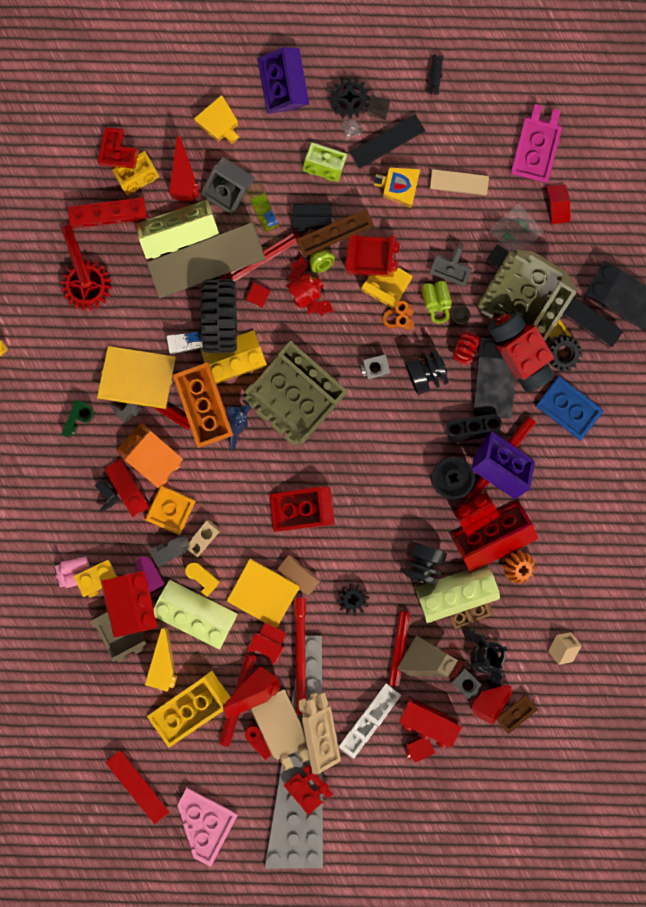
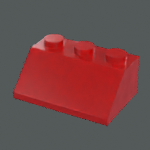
(129, 604)
(430, 723)

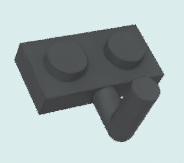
(450, 268)

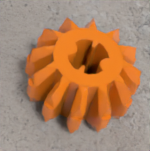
(519, 567)

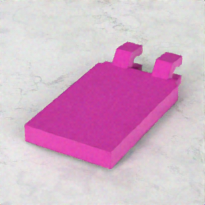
(537, 146)

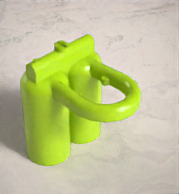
(437, 299)

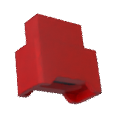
(268, 642)

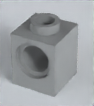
(384, 367)

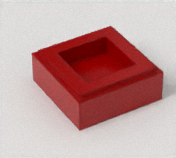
(258, 295)

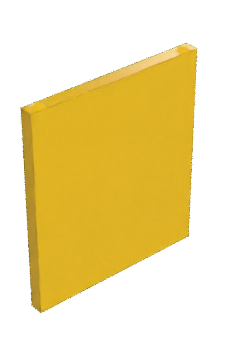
(263, 593)

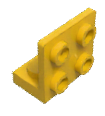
(387, 289)

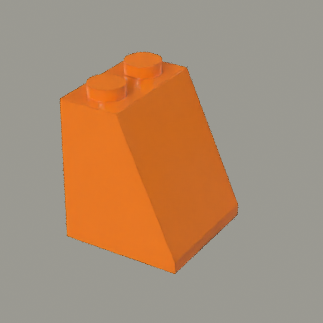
(149, 455)

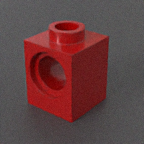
(419, 749)

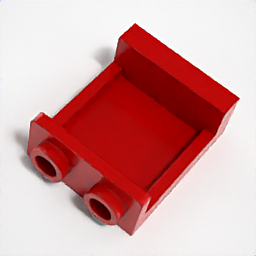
(372, 256)

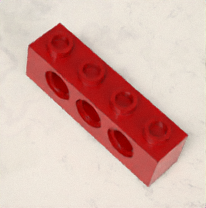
(107, 213)

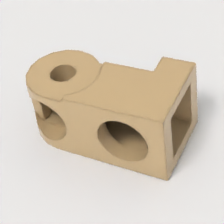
(203, 538)

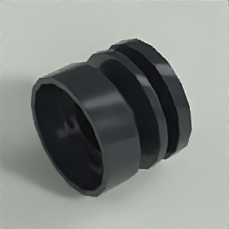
(426, 370)
(423, 562)

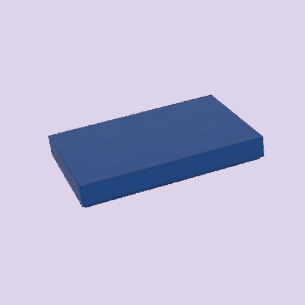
(569, 408)

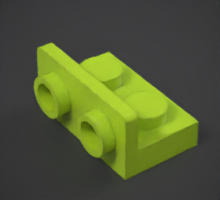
(324, 162)

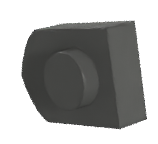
(128, 411)

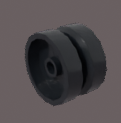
(463, 474)

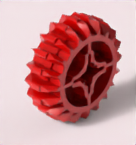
(85, 294)

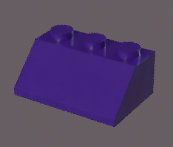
(283, 80)
(503, 465)

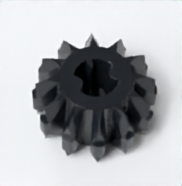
(348, 595)

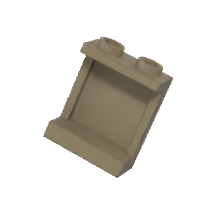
(120, 646)

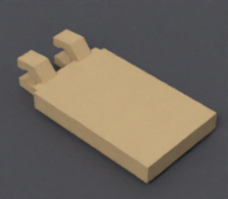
(281, 729)
(319, 732)

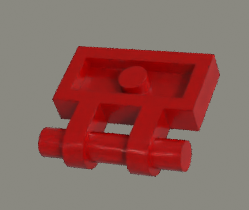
(303, 793)

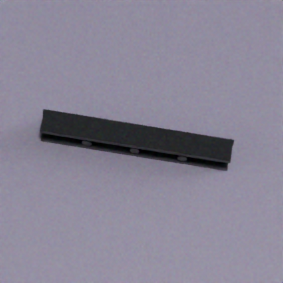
(575, 312)

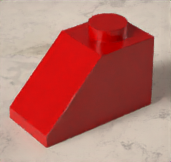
(491, 703)

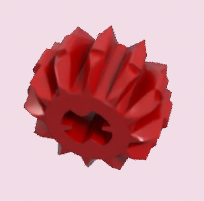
(466, 348)

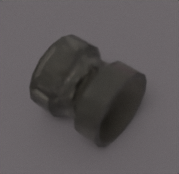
(460, 315)

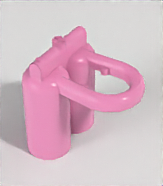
(68, 569)

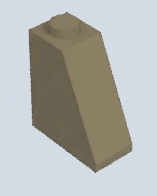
(426, 660)

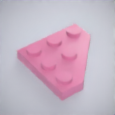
(205, 824)

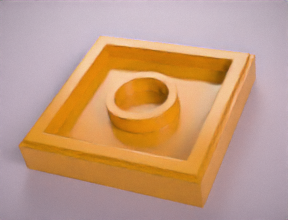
(170, 510)

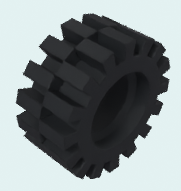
(574, 352)

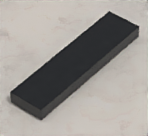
(387, 141)

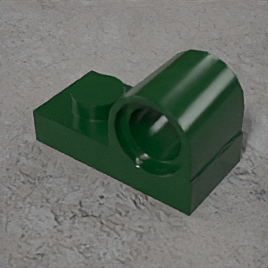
(75, 415)

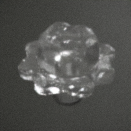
(351, 127)

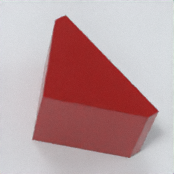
(559, 204)

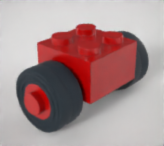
(523, 350)

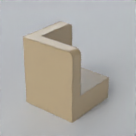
(564, 648)

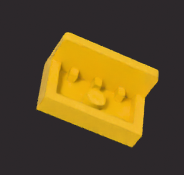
(90, 579)

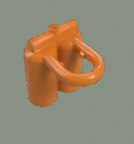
(404, 319)

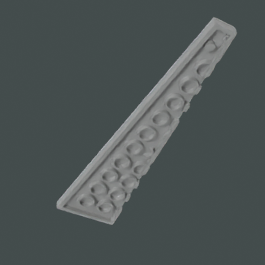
(294, 835)

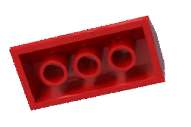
(496, 538)

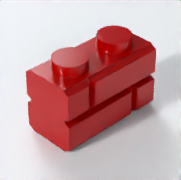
(476, 514)

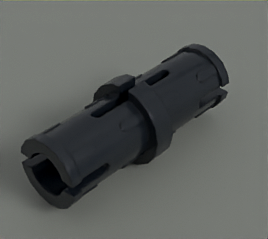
(435, 74)

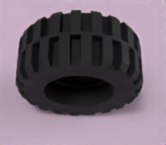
(219, 316)

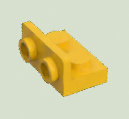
(136, 178)

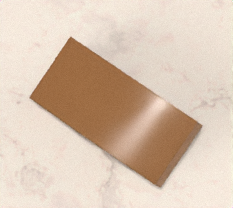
(295, 572)
(469, 616)

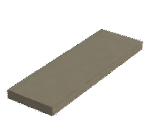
(206, 260)

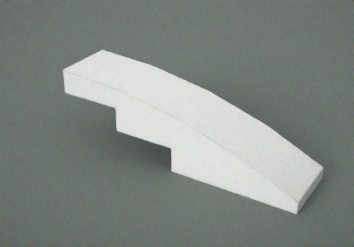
(369, 721)

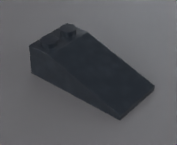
(619, 294)
(493, 382)

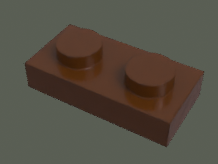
(516, 714)

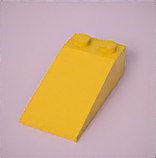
(189, 709)

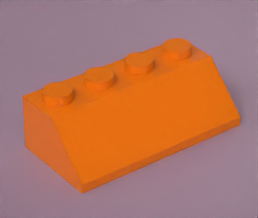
(203, 405)

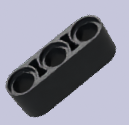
(466, 434)

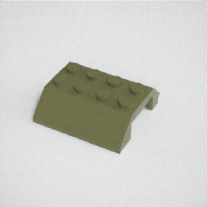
(532, 288)
(294, 394)

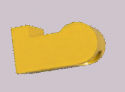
(202, 576)

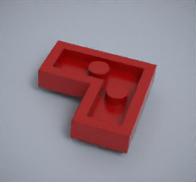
(112, 152)

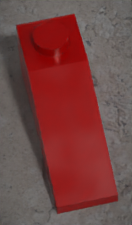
(127, 488)
(253, 692)

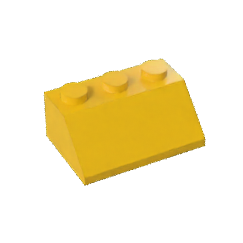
(244, 360)

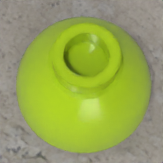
(321, 260)

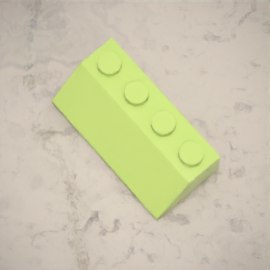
(177, 229)
(457, 593)
(194, 614)

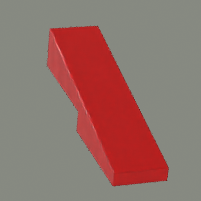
(137, 787)

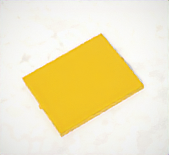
(136, 377)

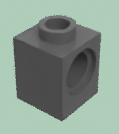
(463, 675)

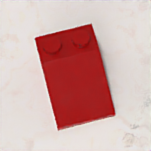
(183, 182)
(302, 509)

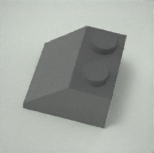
(227, 185)

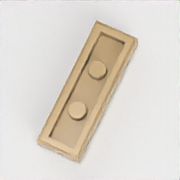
(459, 182)

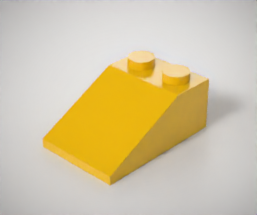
(162, 666)

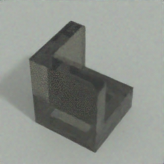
(378, 107)

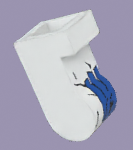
(184, 342)

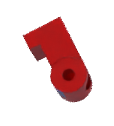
(256, 740)

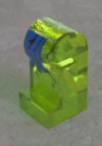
(264, 212)

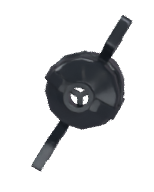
(486, 657)

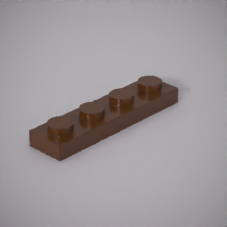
(335, 232)

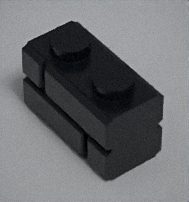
(311, 216)

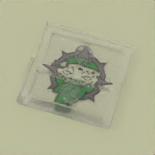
(516, 229)

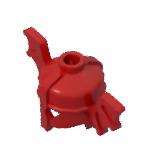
(307, 289)

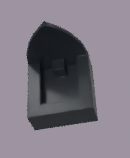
(106, 489)

